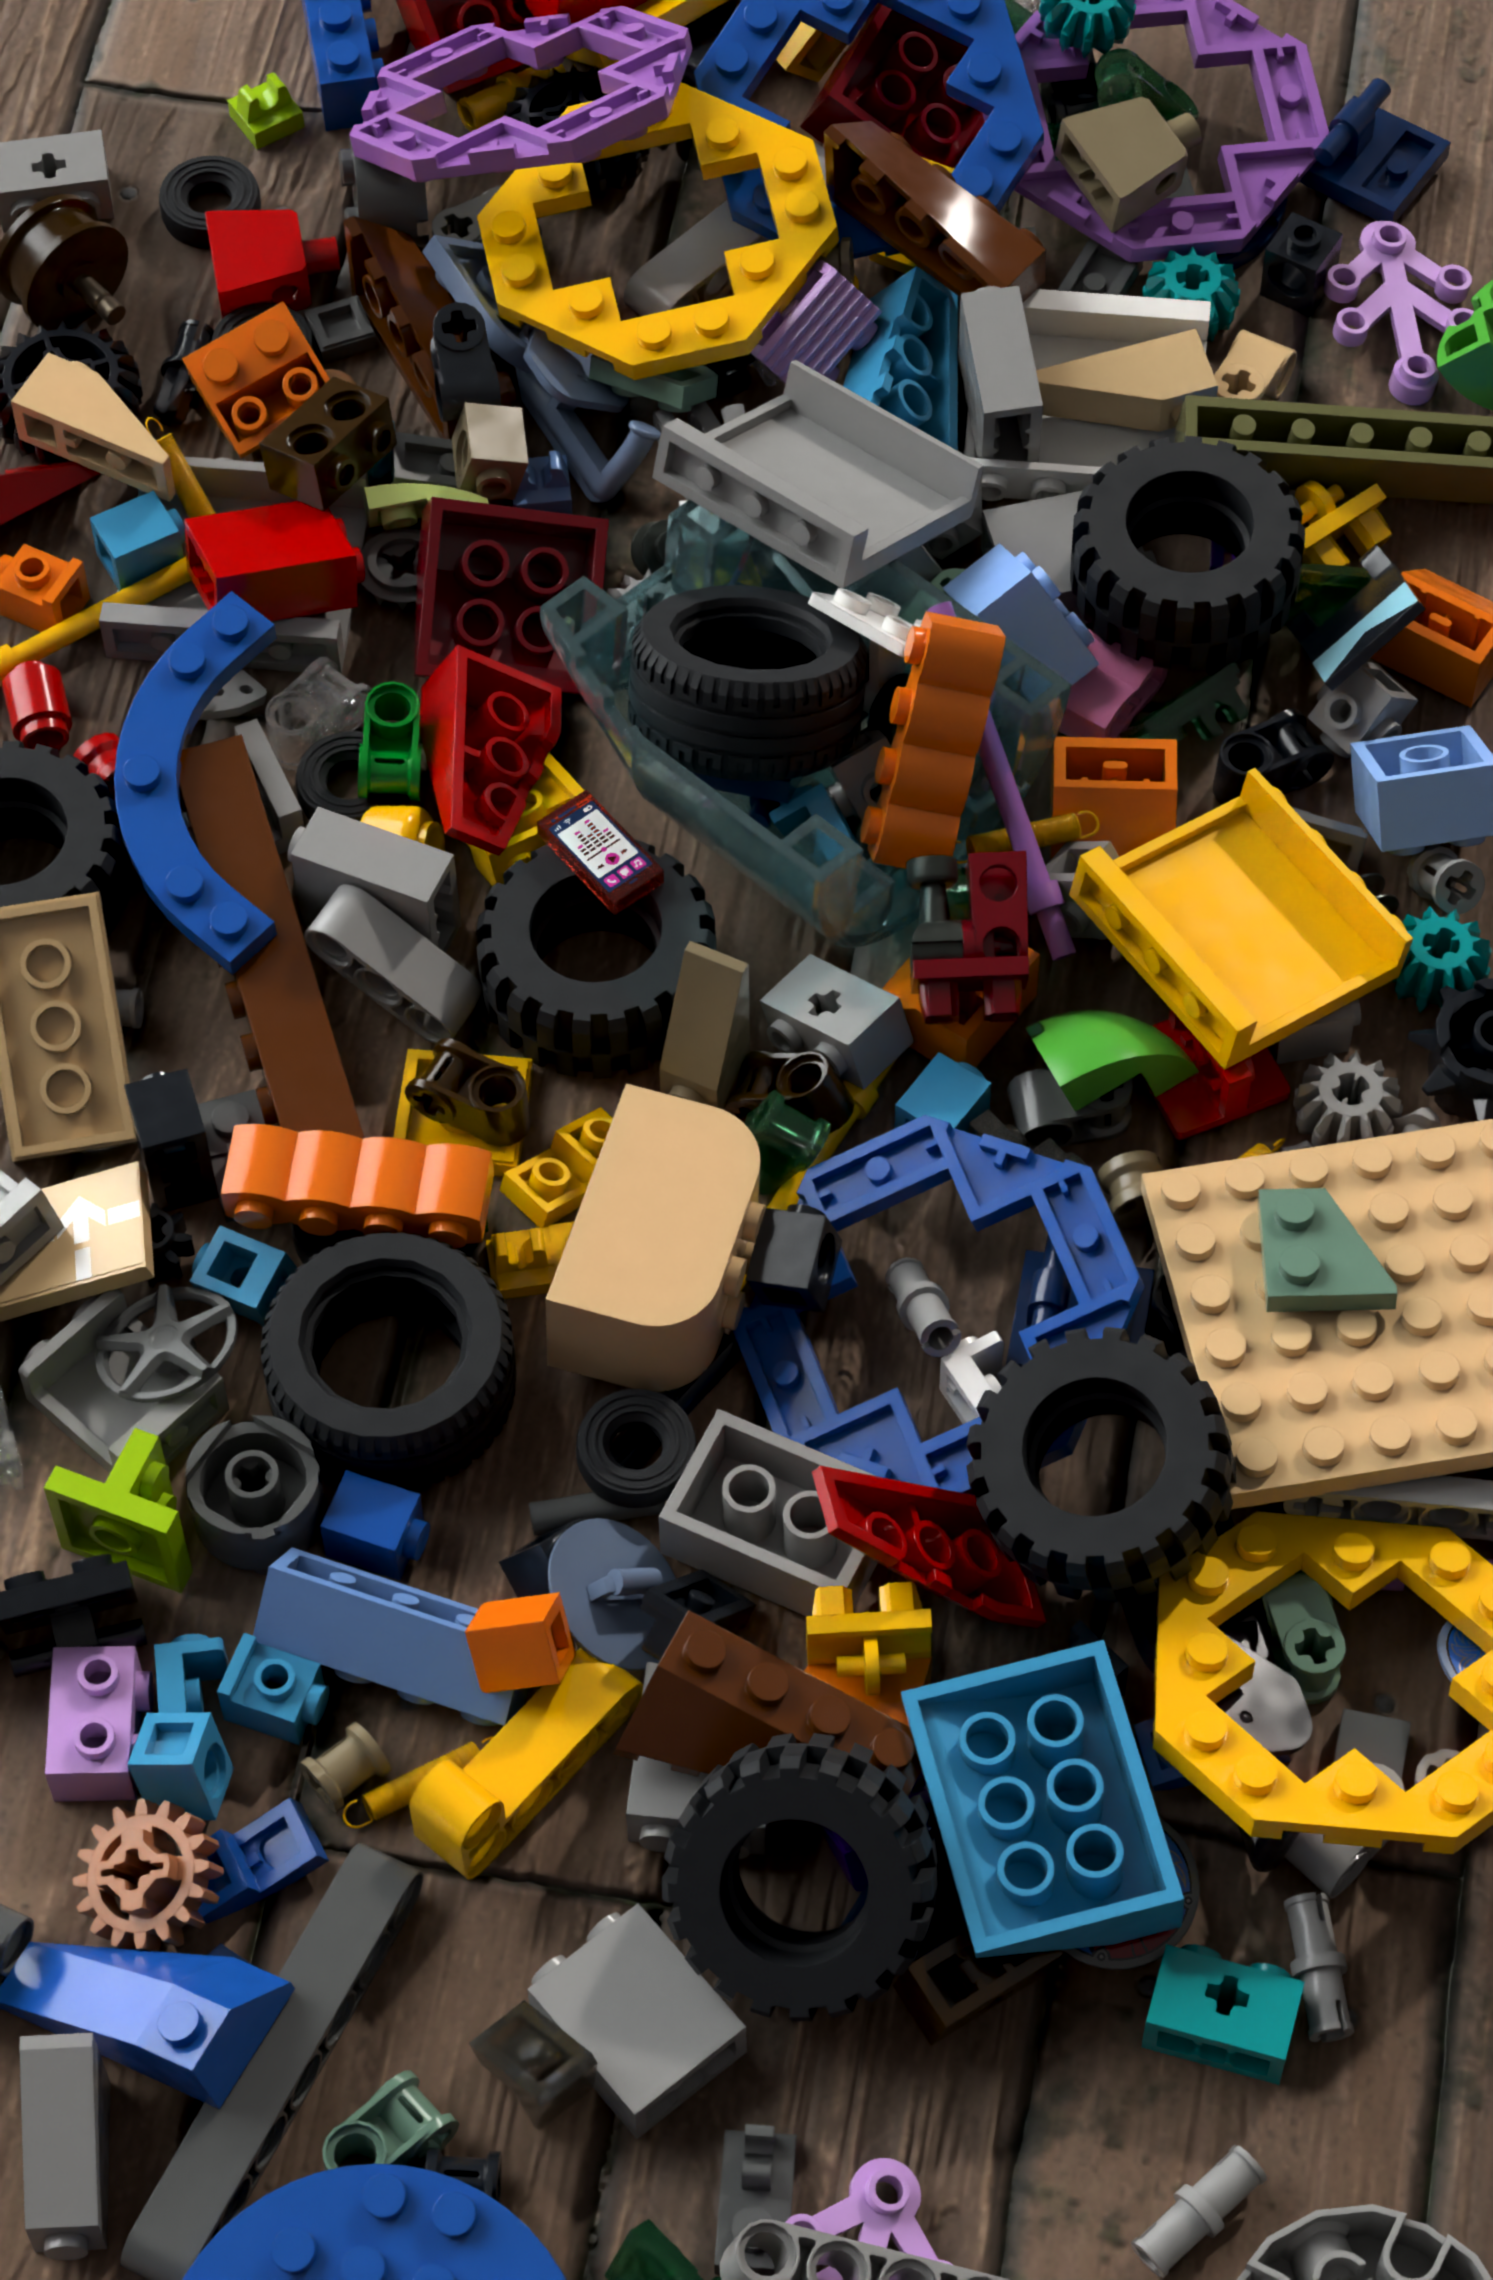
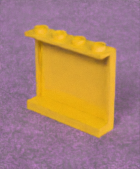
(1243, 922)

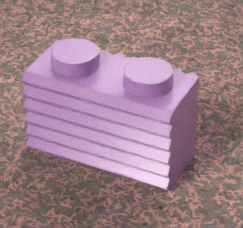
(818, 325)

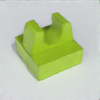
(266, 112)

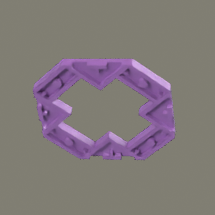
(411, 93)
(1252, 173)

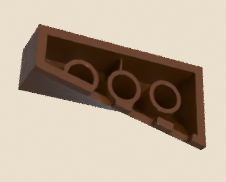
(927, 213)
(401, 303)
(725, 1693)

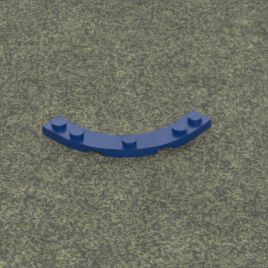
(149, 781)

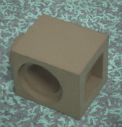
(490, 450)

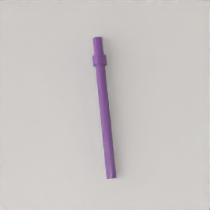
(1043, 894)

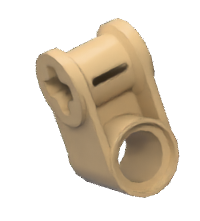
(1255, 368)

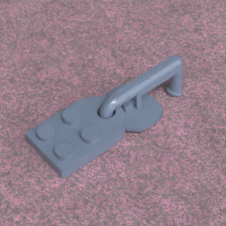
(548, 375)

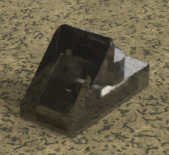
(537, 2062)

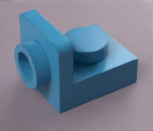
(804, 804)
(183, 1667)

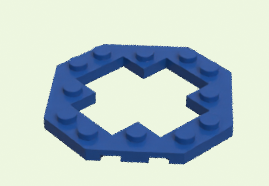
(986, 79)
(994, 1184)

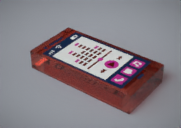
(600, 852)

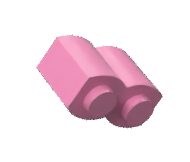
(1111, 693)

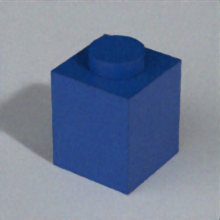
(374, 1525)

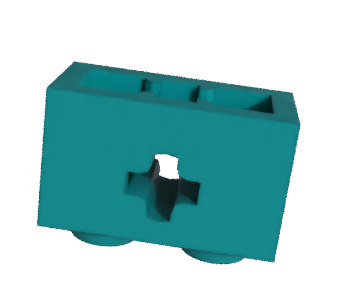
(1247, 2041)

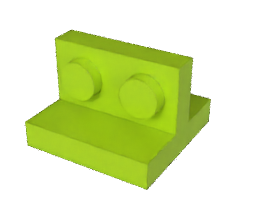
(125, 1516)

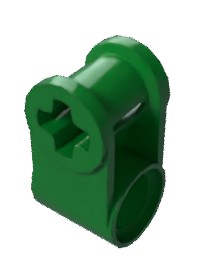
(390, 750)

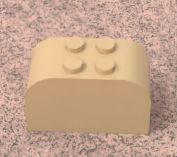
(657, 1245)

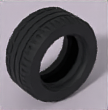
(747, 683)
(379, 1279)

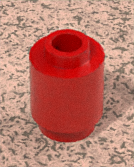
(37, 705)

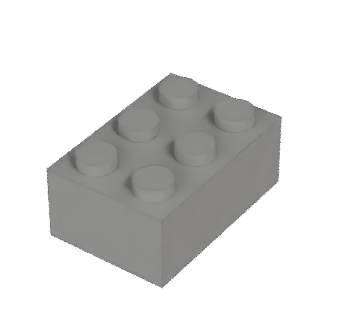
(756, 1517)

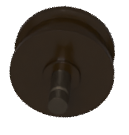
(63, 263)

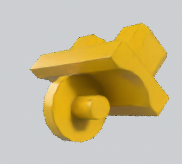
(1355, 518)
(868, 1641)

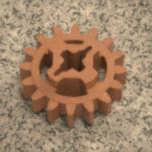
(163, 1897)

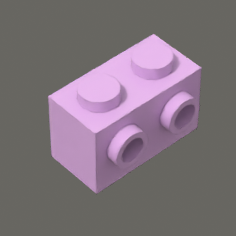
(95, 1722)

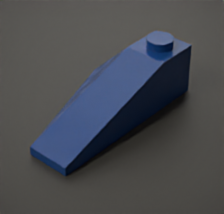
(156, 2012)

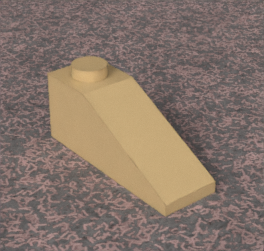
(1130, 385)
(83, 420)

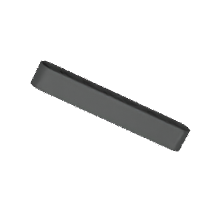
(234, 2144)

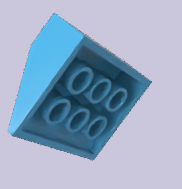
(1044, 1805)

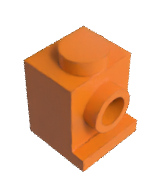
(41, 588)

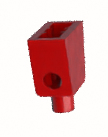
(263, 258)

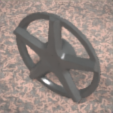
(167, 1344)

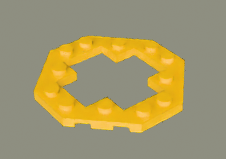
(761, 274)
(1201, 1666)

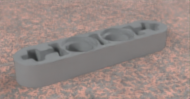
(1435, 1501)

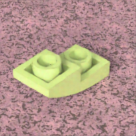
(403, 503)

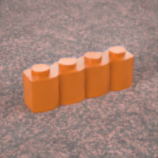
(935, 740)
(356, 1183)

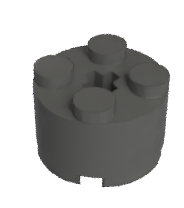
(383, 196)
(255, 1491)

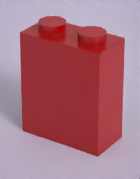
(275, 558)

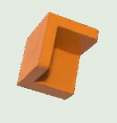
(520, 1643)

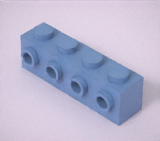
(378, 1634)

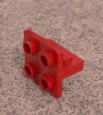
(1213, 1093)

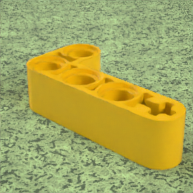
(483, 1807)

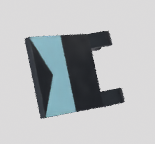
(1361, 624)

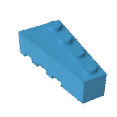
(913, 356)

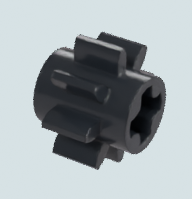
(168, 1244)

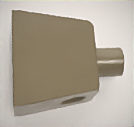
(1126, 157)

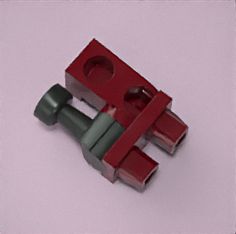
(976, 952)

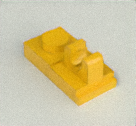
(526, 1259)

